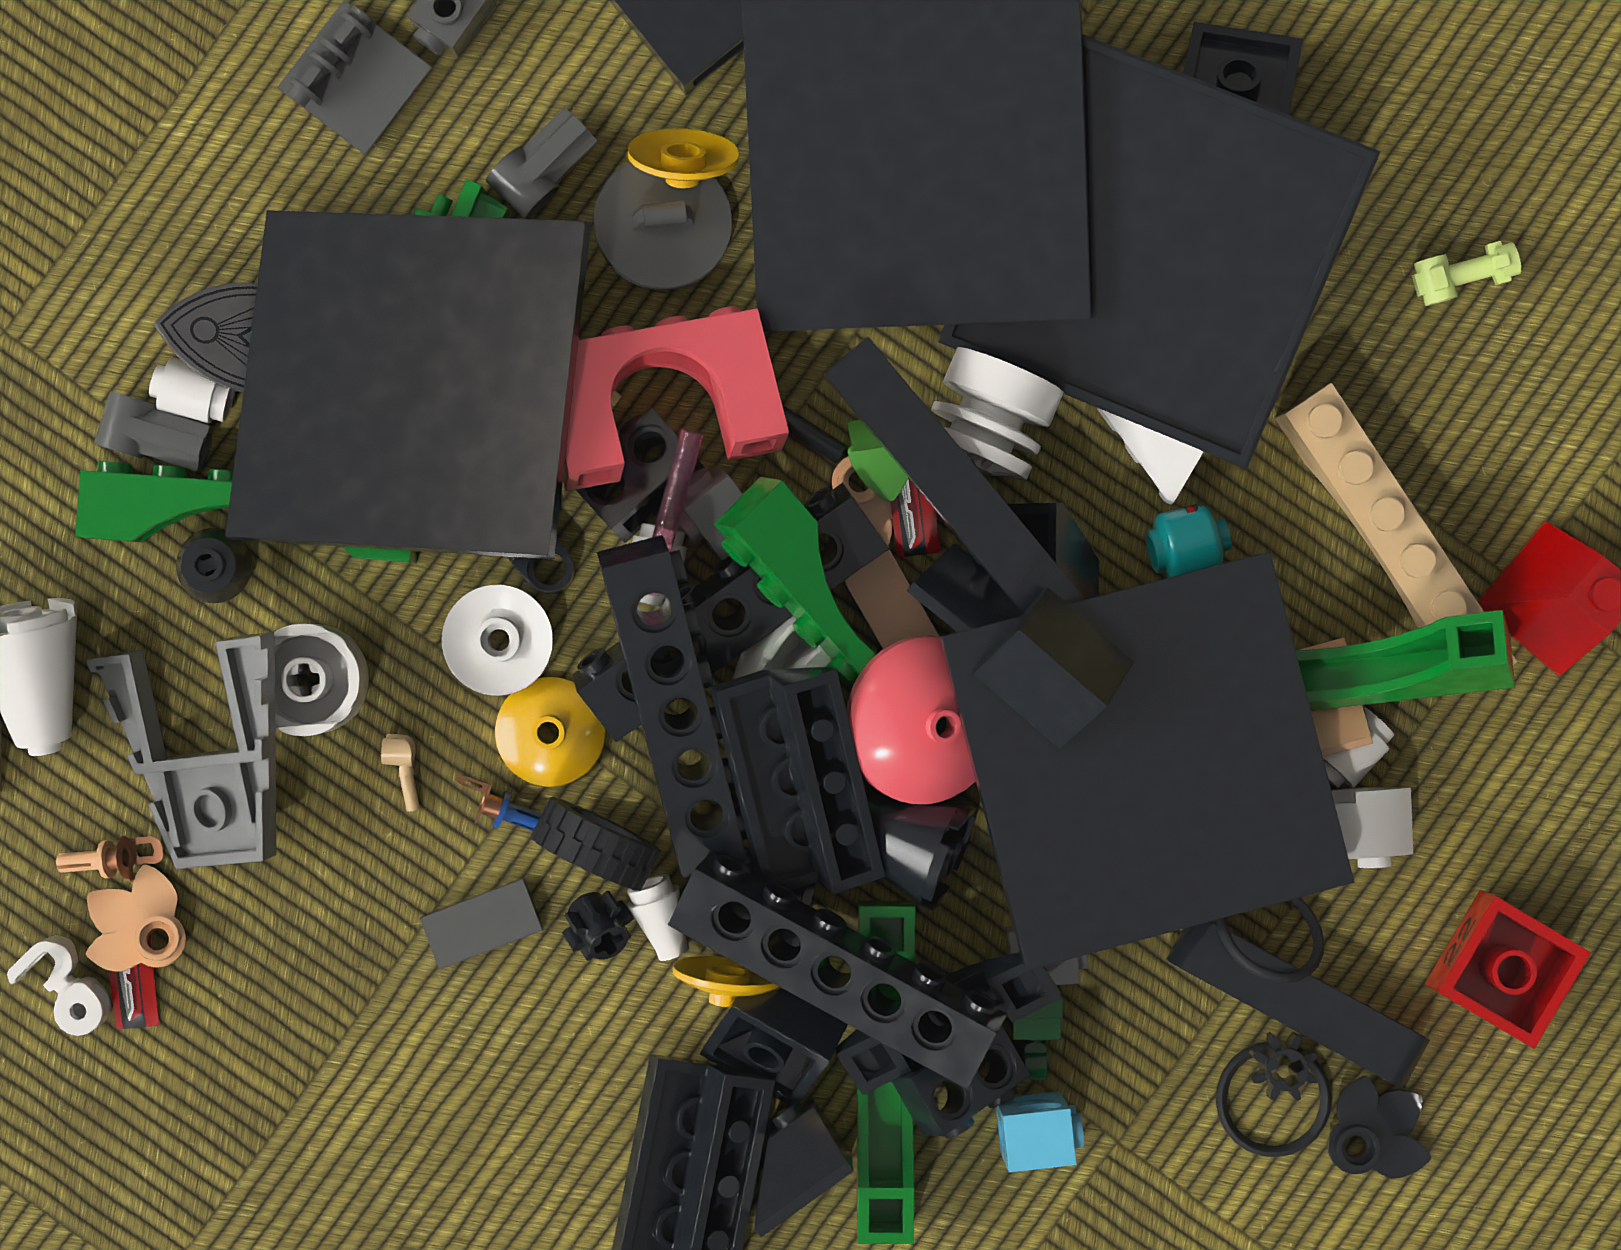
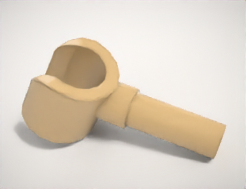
(401, 751)

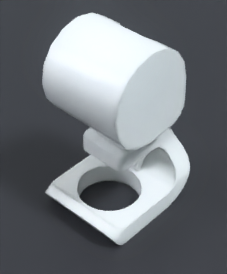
(80, 1002)

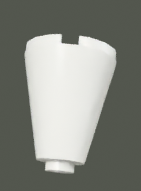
(38, 673)

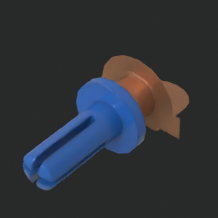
(500, 808)

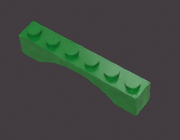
(138, 506)
(782, 546)
(1432, 661)
(883, 1120)

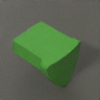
(874, 463)

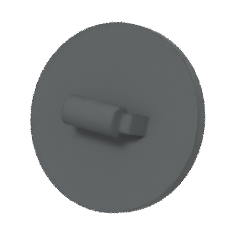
(661, 232)

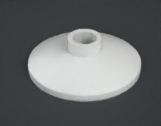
(468, 645)

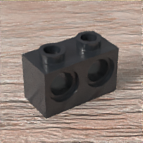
(643, 481)
(998, 1087)

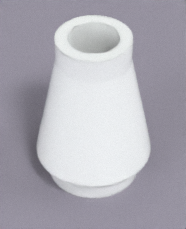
(653, 910)

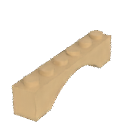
(1377, 506)

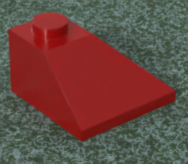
(1557, 597)

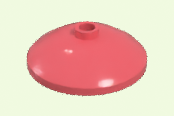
(895, 722)

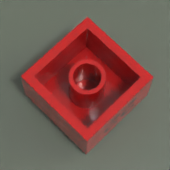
(1507, 968)

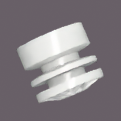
(993, 410)

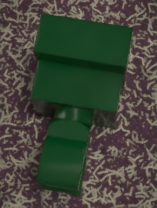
(1034, 1031)

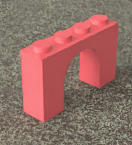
(719, 351)

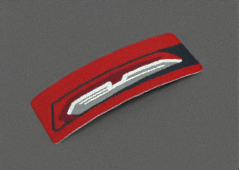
(914, 523)
(134, 996)

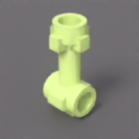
(1437, 279)

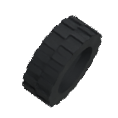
(595, 844)

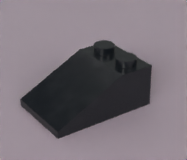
(1245, 63)

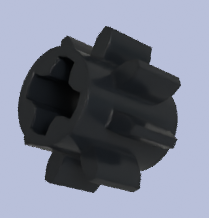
(597, 925)
(1298, 1070)

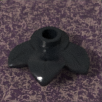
(1385, 1128)

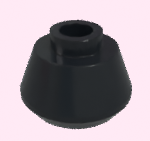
(228, 558)

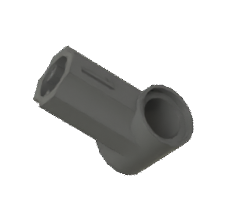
(531, 174)
(141, 430)

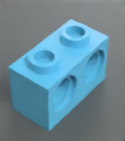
(1039, 1131)

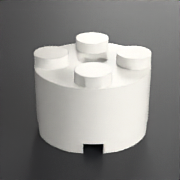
(341, 673)

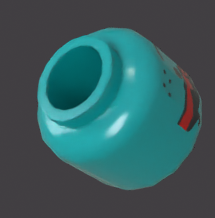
(1187, 540)

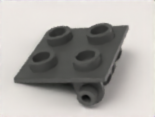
(354, 77)

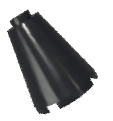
(920, 843)

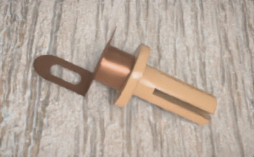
(110, 858)

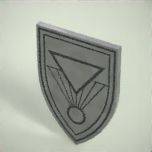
(213, 332)

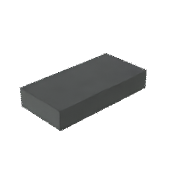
(481, 923)

